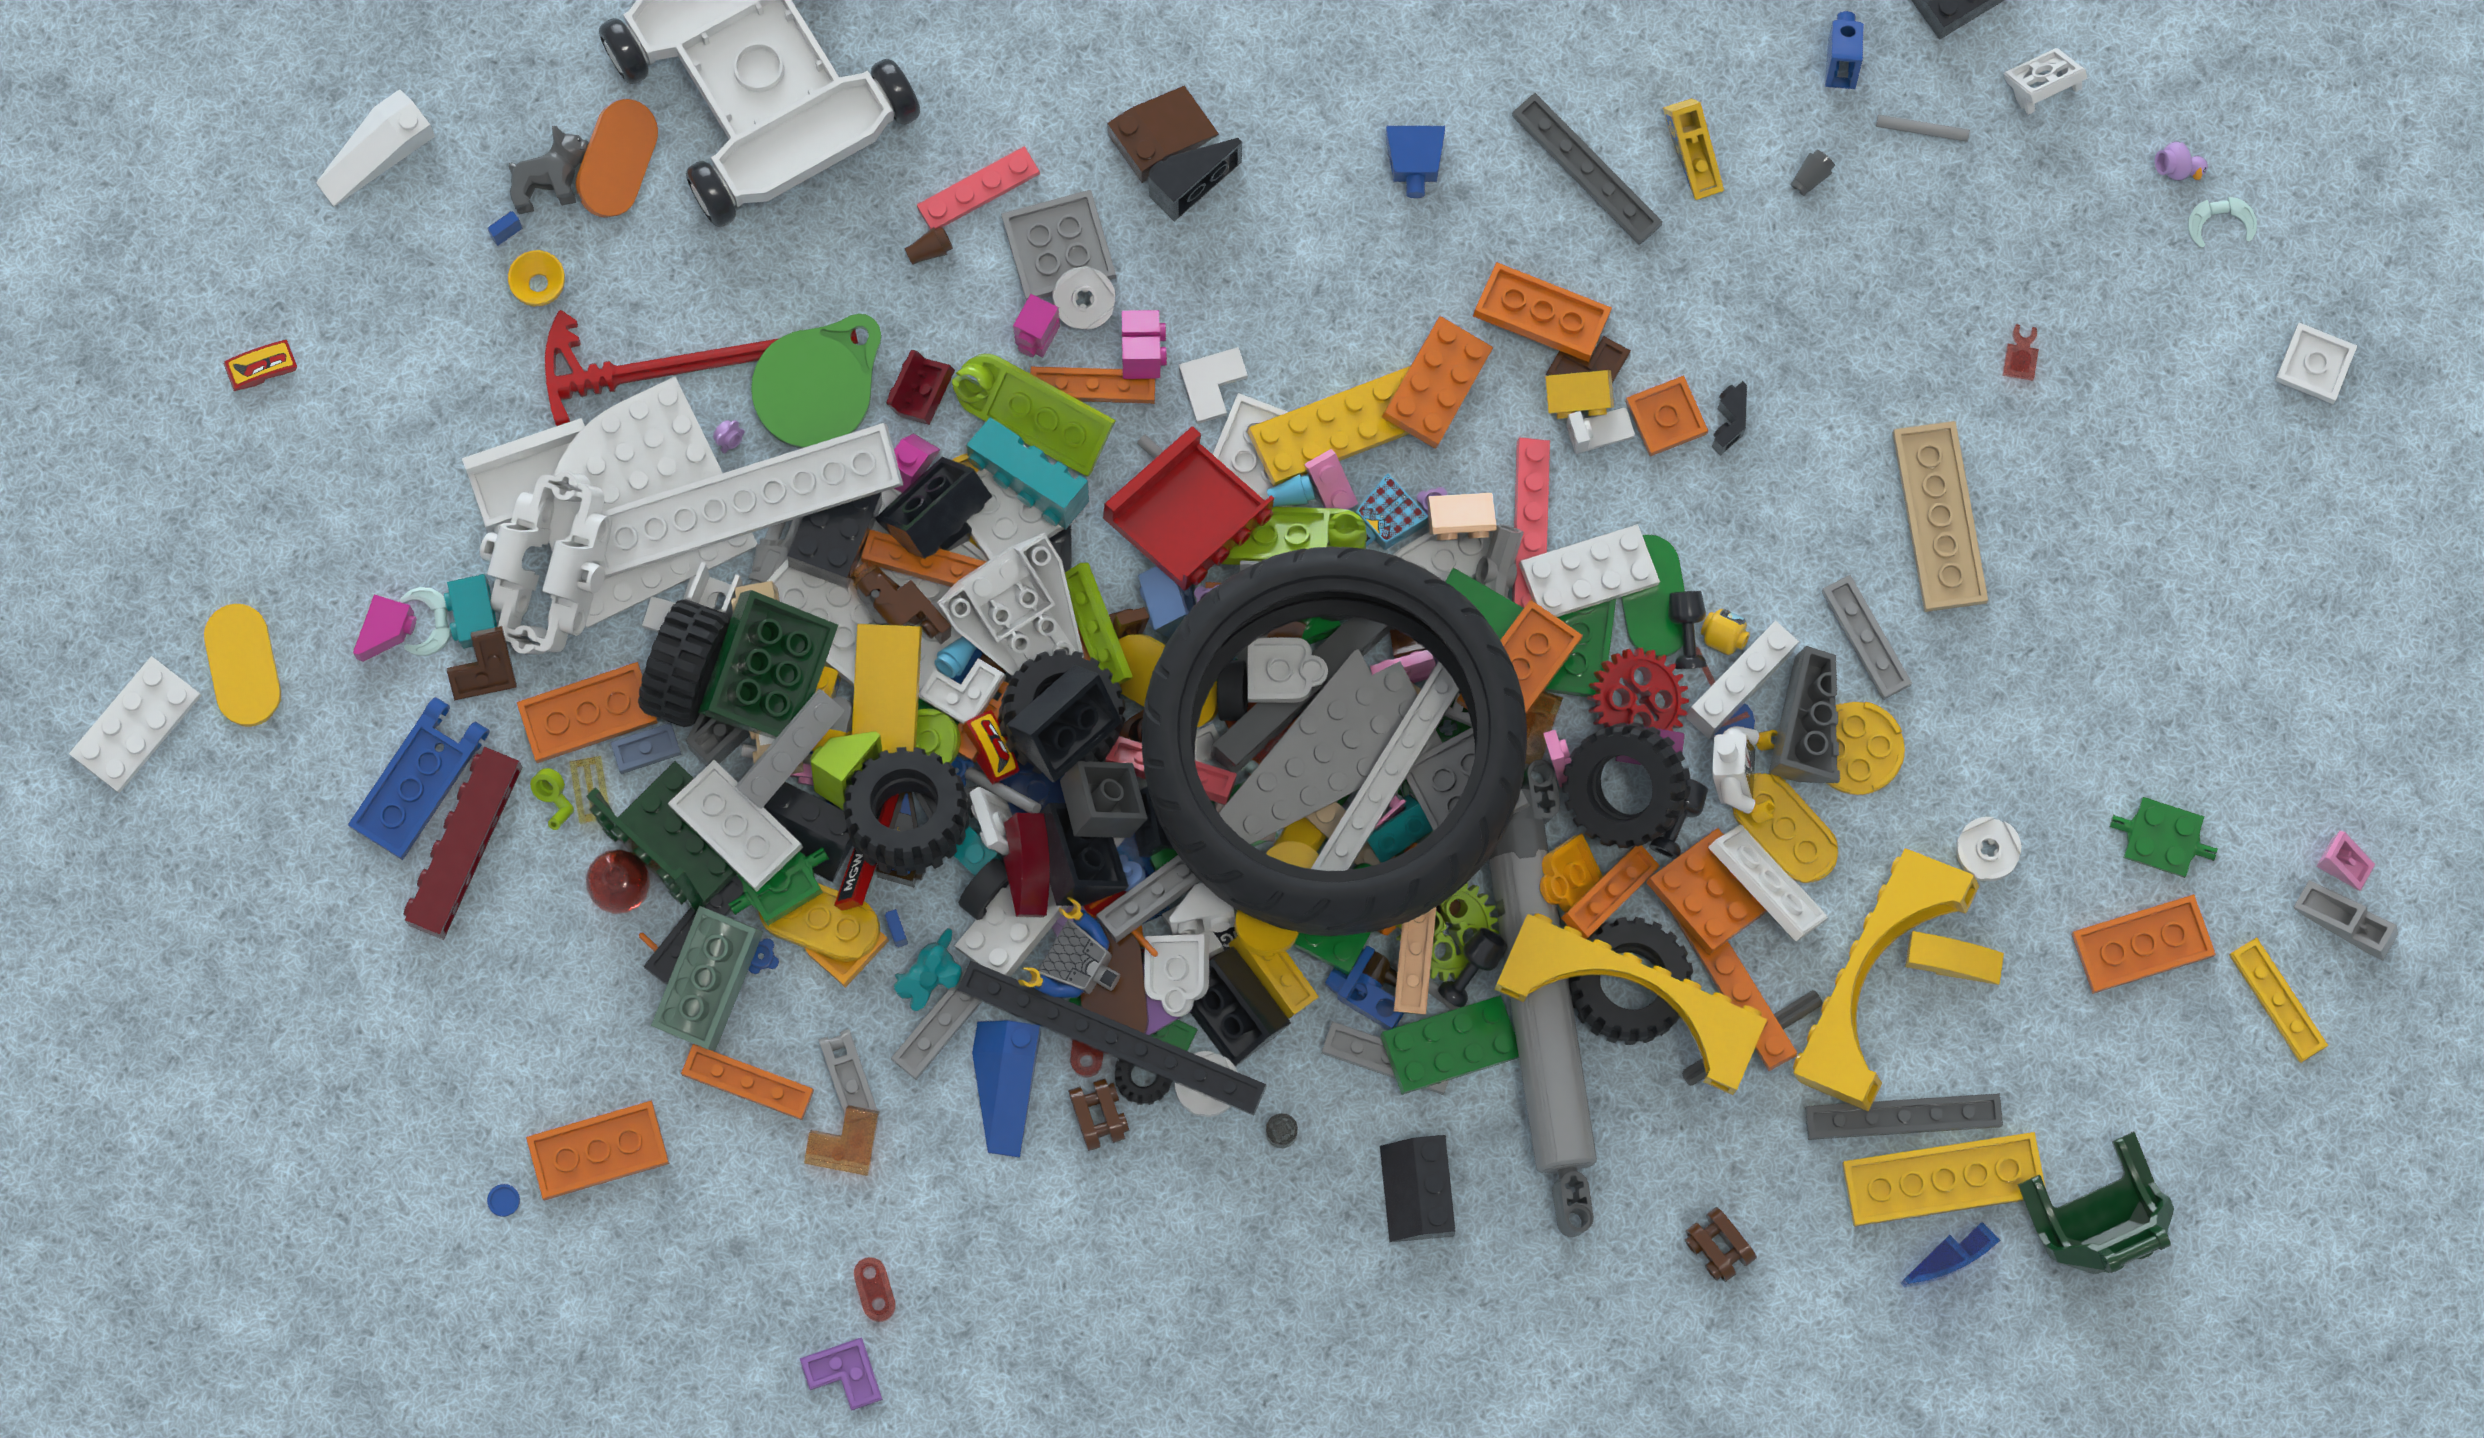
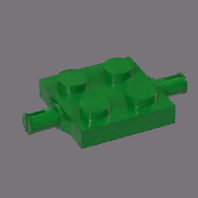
(2163, 837)
(785, 890)

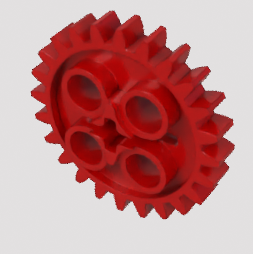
(1655, 679)

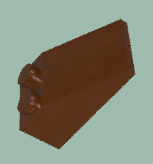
(1160, 130)

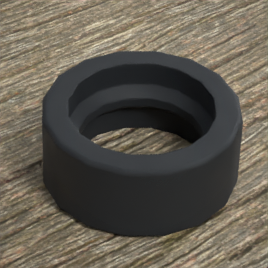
(1232, 691)
(984, 888)

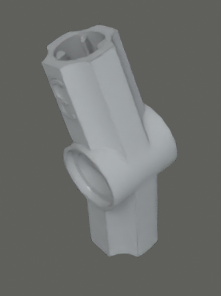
(1498, 567)

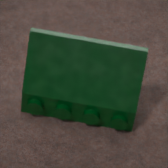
(767, 665)

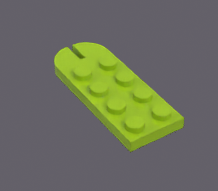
(1033, 410)
(1301, 529)

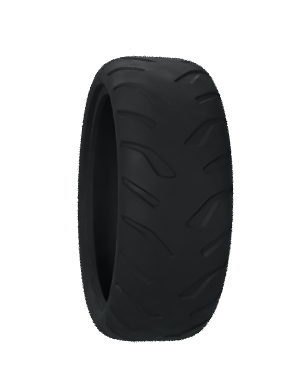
(1318, 585)

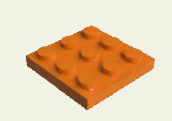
(1706, 895)

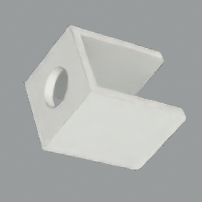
(705, 586)

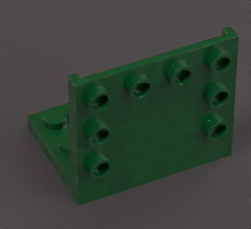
(665, 841)

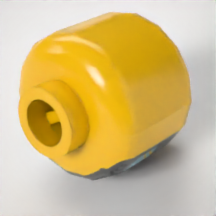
(1725, 631)

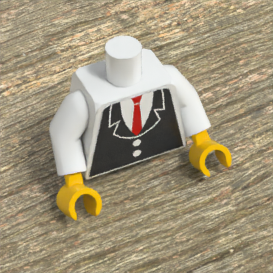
(1735, 769)

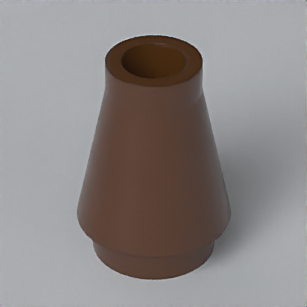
(929, 246)

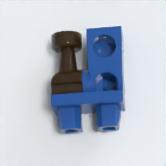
(1364, 986)

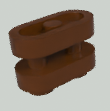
(1114, 1124)
(1701, 1241)

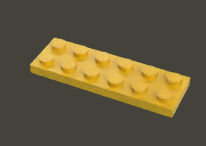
(1343, 422)
(1940, 1178)

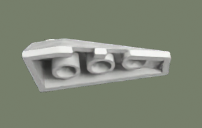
(381, 141)

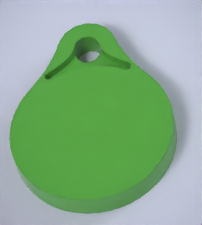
(816, 382)

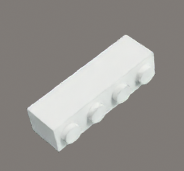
(1742, 679)

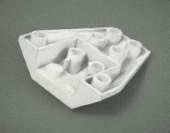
(1015, 605)

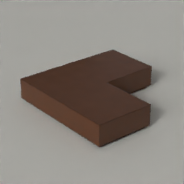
(1607, 356)
(491, 671)

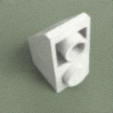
(1201, 913)

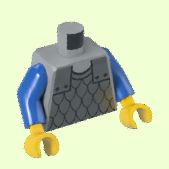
(1075, 959)

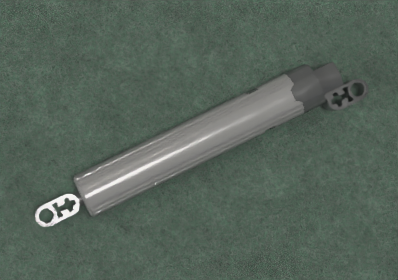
(1546, 1019)

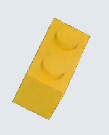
(1580, 392)

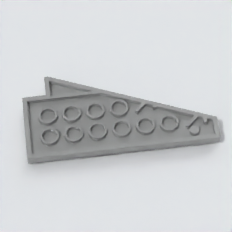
(1325, 749)

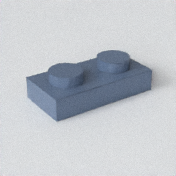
(645, 748)

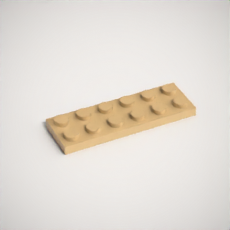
(1940, 516)

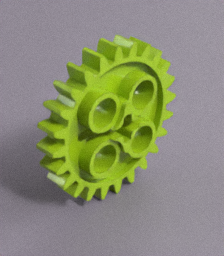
(1472, 915)

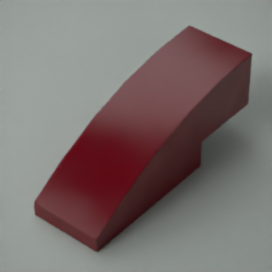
(1028, 863)

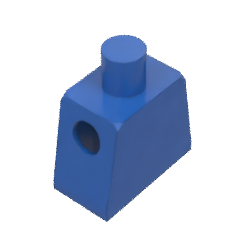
(1844, 44)
(1415, 155)

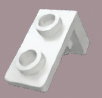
(1599, 429)

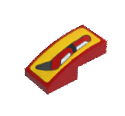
(260, 364)
(993, 754)

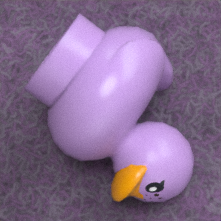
(2178, 164)

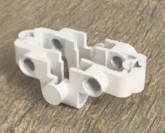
(568, 561)

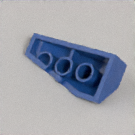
(1004, 1073)

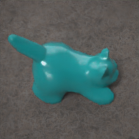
(933, 968)

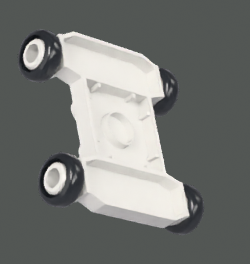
(767, 90)

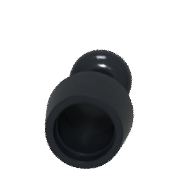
(1687, 609)
(1695, 804)
(1484, 953)

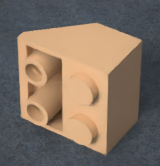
(1461, 515)

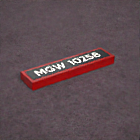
(859, 872)

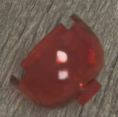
(617, 881)

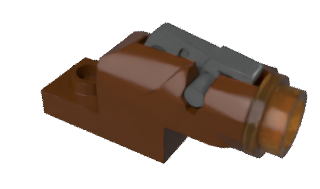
(898, 605)

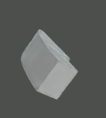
(2347, 919)

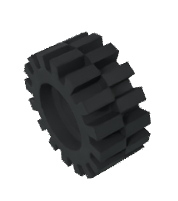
(1137, 1093)

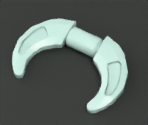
(2204, 210)
(439, 636)

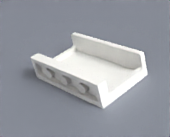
(513, 468)

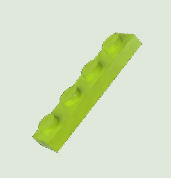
(1095, 623)

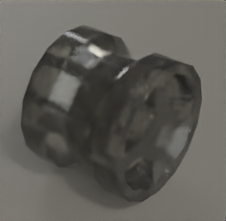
(1283, 1125)

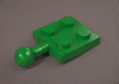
(1335, 951)

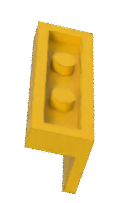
(1280, 978)

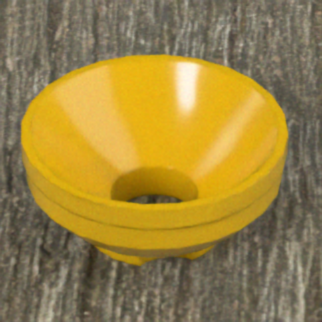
(532, 264)

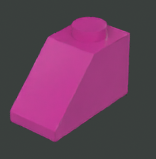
(913, 458)
(384, 627)

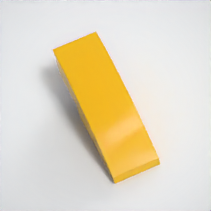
(1953, 958)

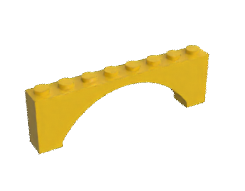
(1914, 894)
(1721, 1029)

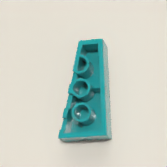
(1028, 473)

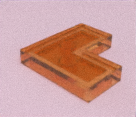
(849, 1151)

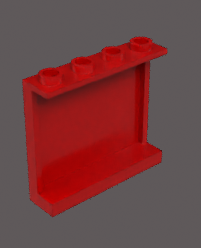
(1186, 511)

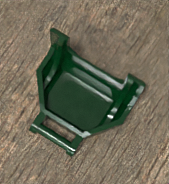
(2108, 1224)

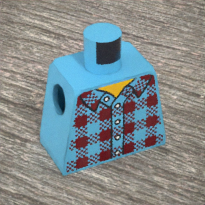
(1390, 514)

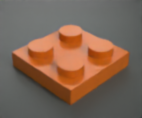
(1666, 416)

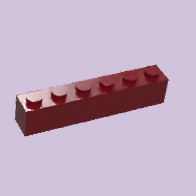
(463, 842)

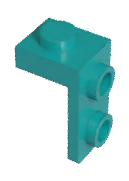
(1400, 831)

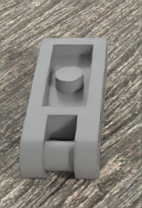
(847, 1072)

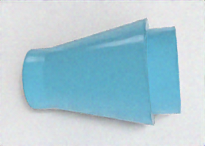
(1293, 491)
(954, 657)

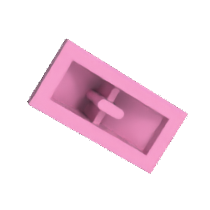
(2346, 861)

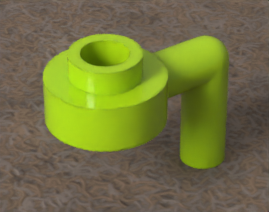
(552, 793)

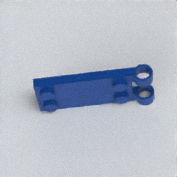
(415, 782)

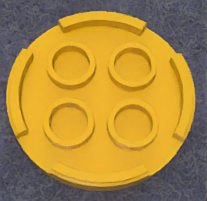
(1868, 748)

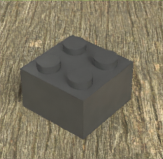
(1103, 799)

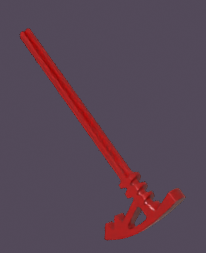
(610, 375)

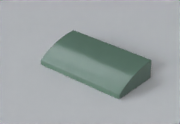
(707, 978)

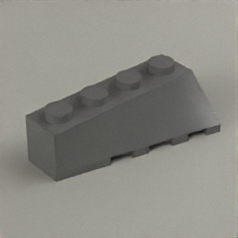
(1806, 734)

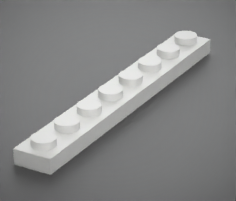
(1389, 772)

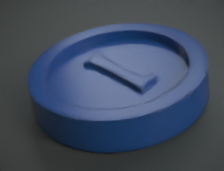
(503, 1200)

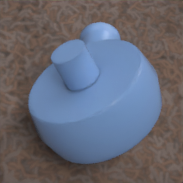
(1133, 871)

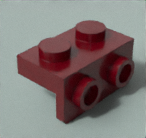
(919, 388)

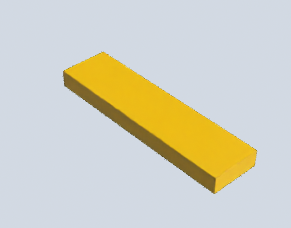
(2278, 1000)

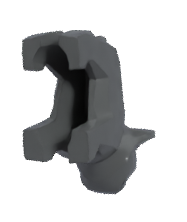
(548, 172)

